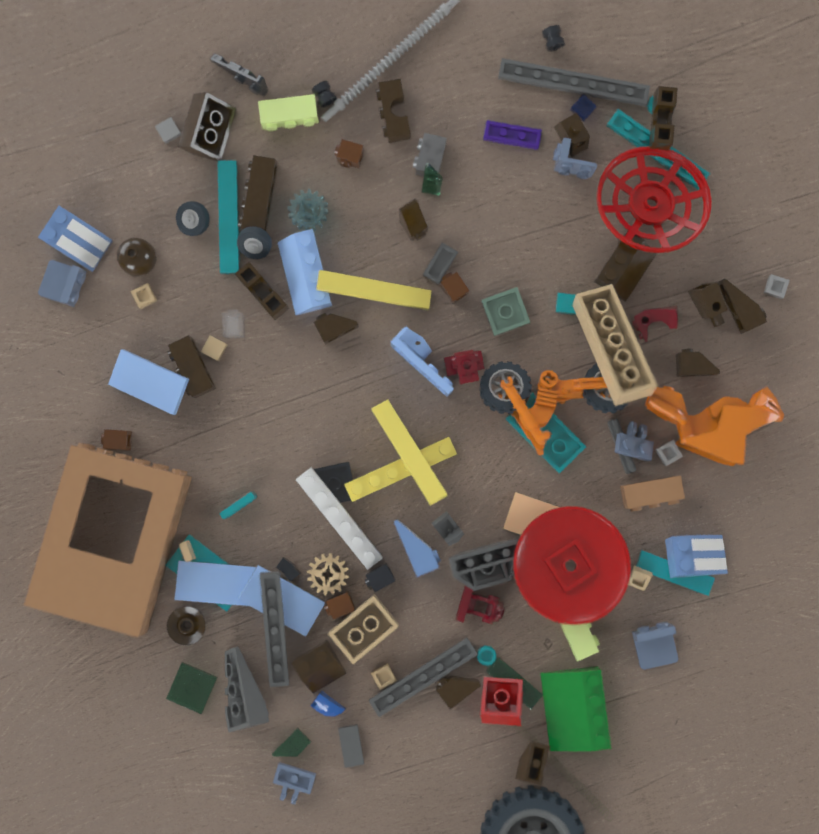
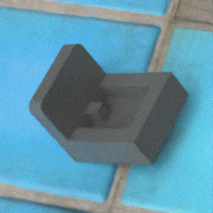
(448, 528)

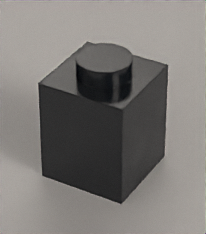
(379, 578)

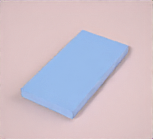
(148, 382)
(211, 582)
(299, 606)

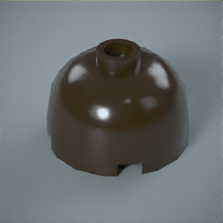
(136, 256)

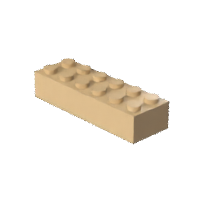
(614, 345)

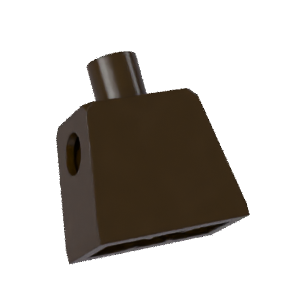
(575, 130)
(709, 302)

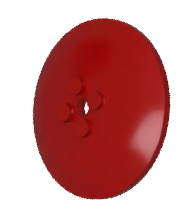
(599, 559)

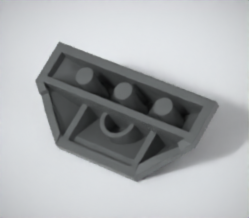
(484, 565)

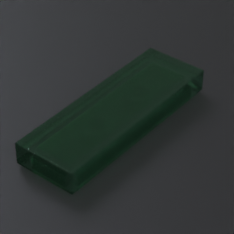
(501, 669)

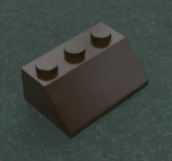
(207, 126)
(625, 268)

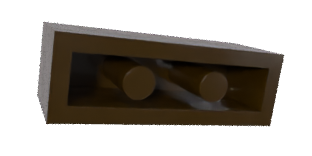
(191, 366)

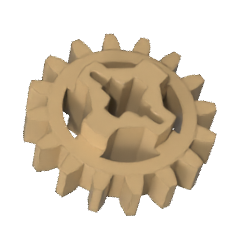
(336, 574)

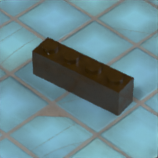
(259, 192)

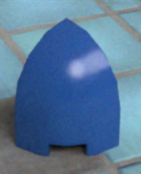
(326, 705)

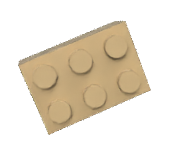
(363, 629)

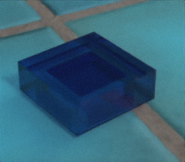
(583, 107)

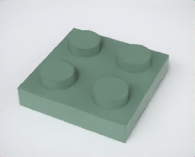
(505, 311)

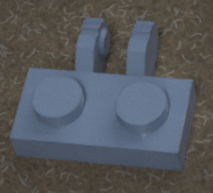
(634, 446)
(293, 778)

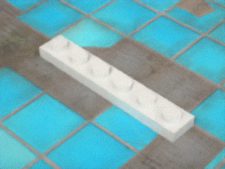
(339, 518)

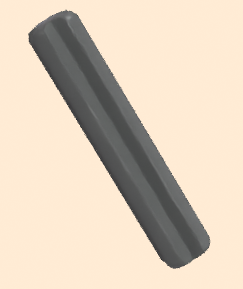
(627, 462)

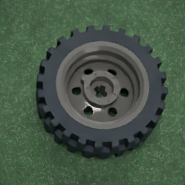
(534, 808)

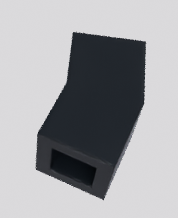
(288, 569)

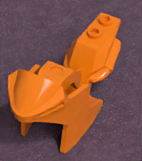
(721, 427)

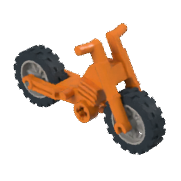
(548, 394)

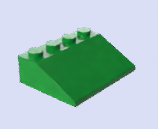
(575, 709)

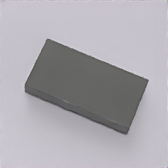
(440, 263)
(351, 745)

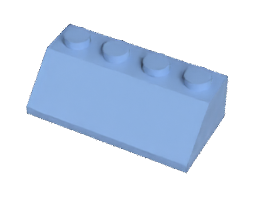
(301, 268)

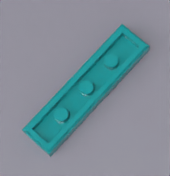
(660, 568)

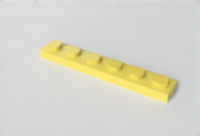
(397, 470)

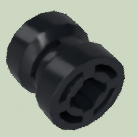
(553, 38)
(324, 94)

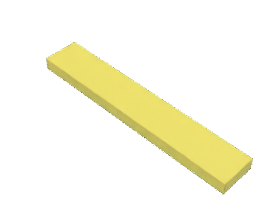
(373, 290)
(409, 452)

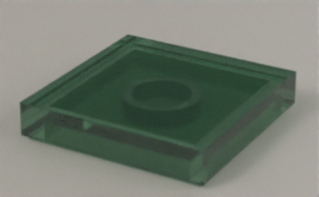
(191, 688)

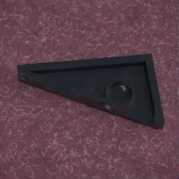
(242, 75)

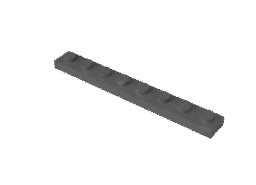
(574, 82)

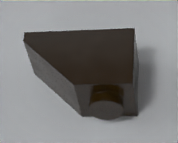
(333, 326)
(694, 364)
(456, 689)
(533, 763)

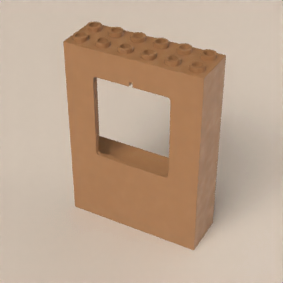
(95, 586)

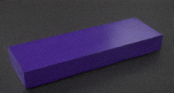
(512, 134)

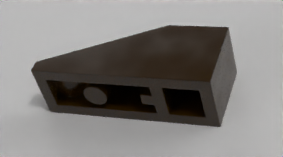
(413, 220)
(743, 309)

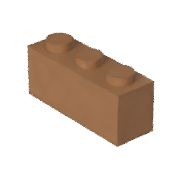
(652, 493)

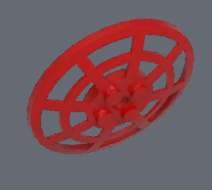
(657, 192)

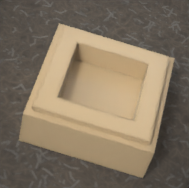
(144, 295)
(214, 348)
(187, 551)
(639, 578)
(383, 676)

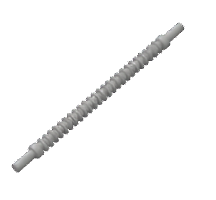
(339, 104)

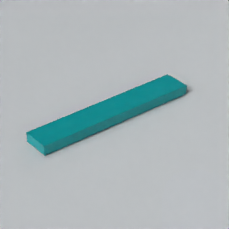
(640, 137)
(228, 216)

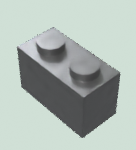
(431, 151)

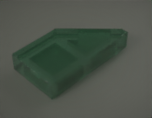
(432, 181)
(292, 745)

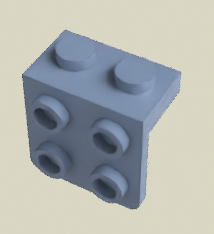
(571, 166)
(62, 283)
(655, 645)

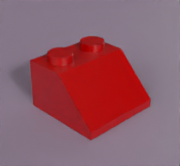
(502, 701)

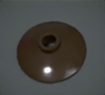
(177, 629)

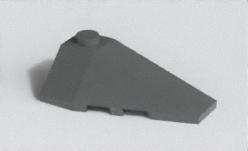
(245, 702)

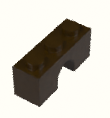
(391, 94)
(661, 123)
(262, 291)

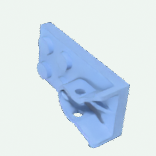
(416, 354)

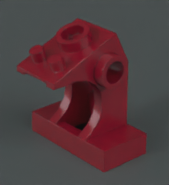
(668, 315)
(465, 365)
(493, 612)

